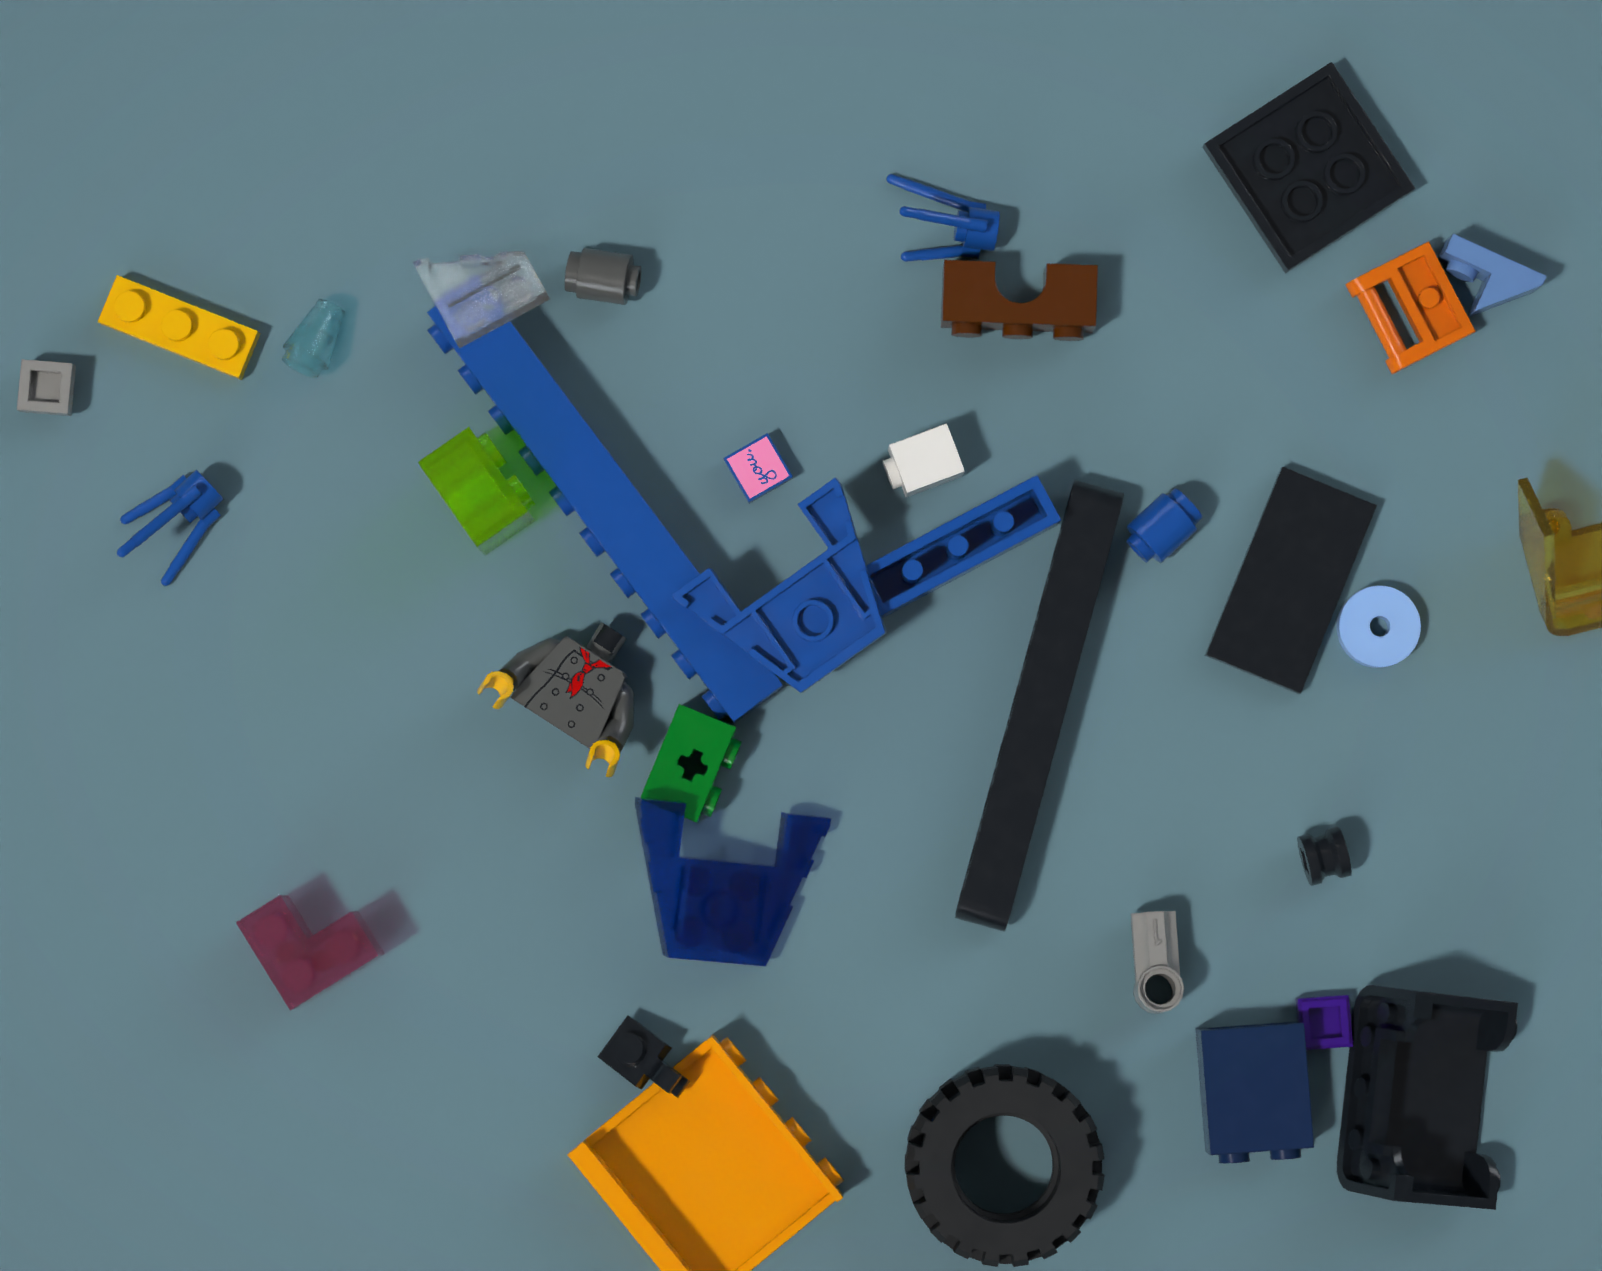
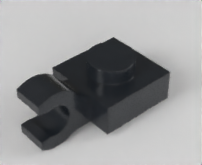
(639, 1057)

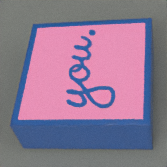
(758, 468)

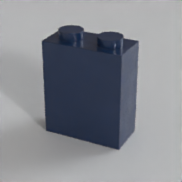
(1254, 1090)

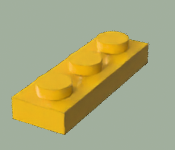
(179, 327)

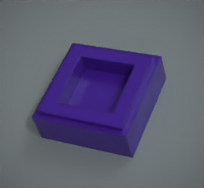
(1325, 1021)

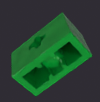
(690, 733)

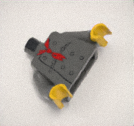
(573, 691)

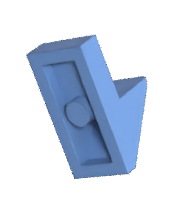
(1500, 277)

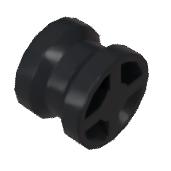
(1324, 856)

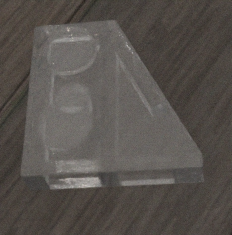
(481, 291)

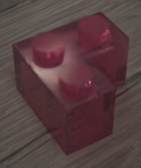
(303, 962)

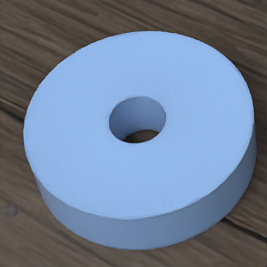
(1401, 620)

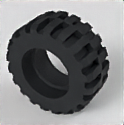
(1004, 1236)

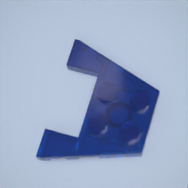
(722, 906)

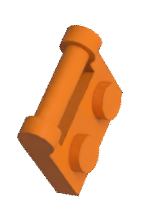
(1424, 298)

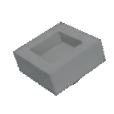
(46, 387)

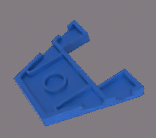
(810, 618)

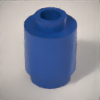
(1163, 526)

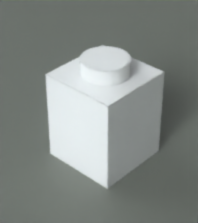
(923, 461)

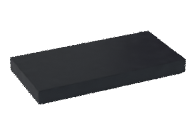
(1290, 580)

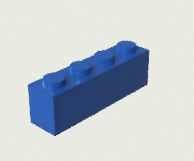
(962, 545)

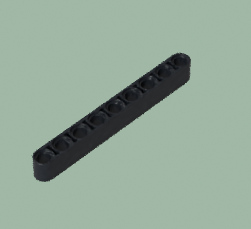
(1039, 705)

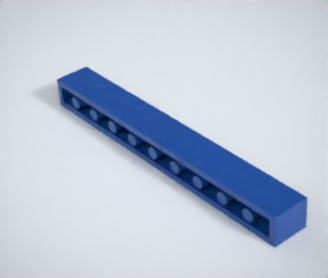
(611, 509)

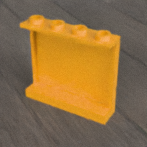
(710, 1172)

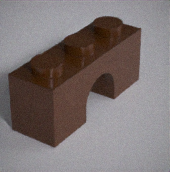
(974, 302)

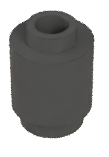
(602, 276)

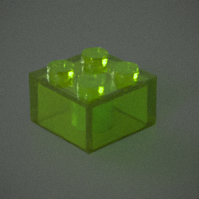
(476, 491)

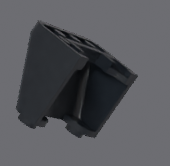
(1419, 1096)

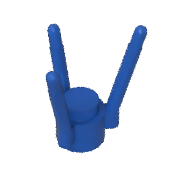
(973, 225)
(191, 498)

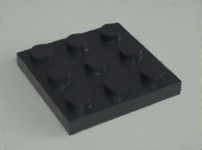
(1308, 167)

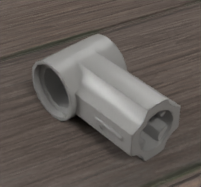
(1156, 954)

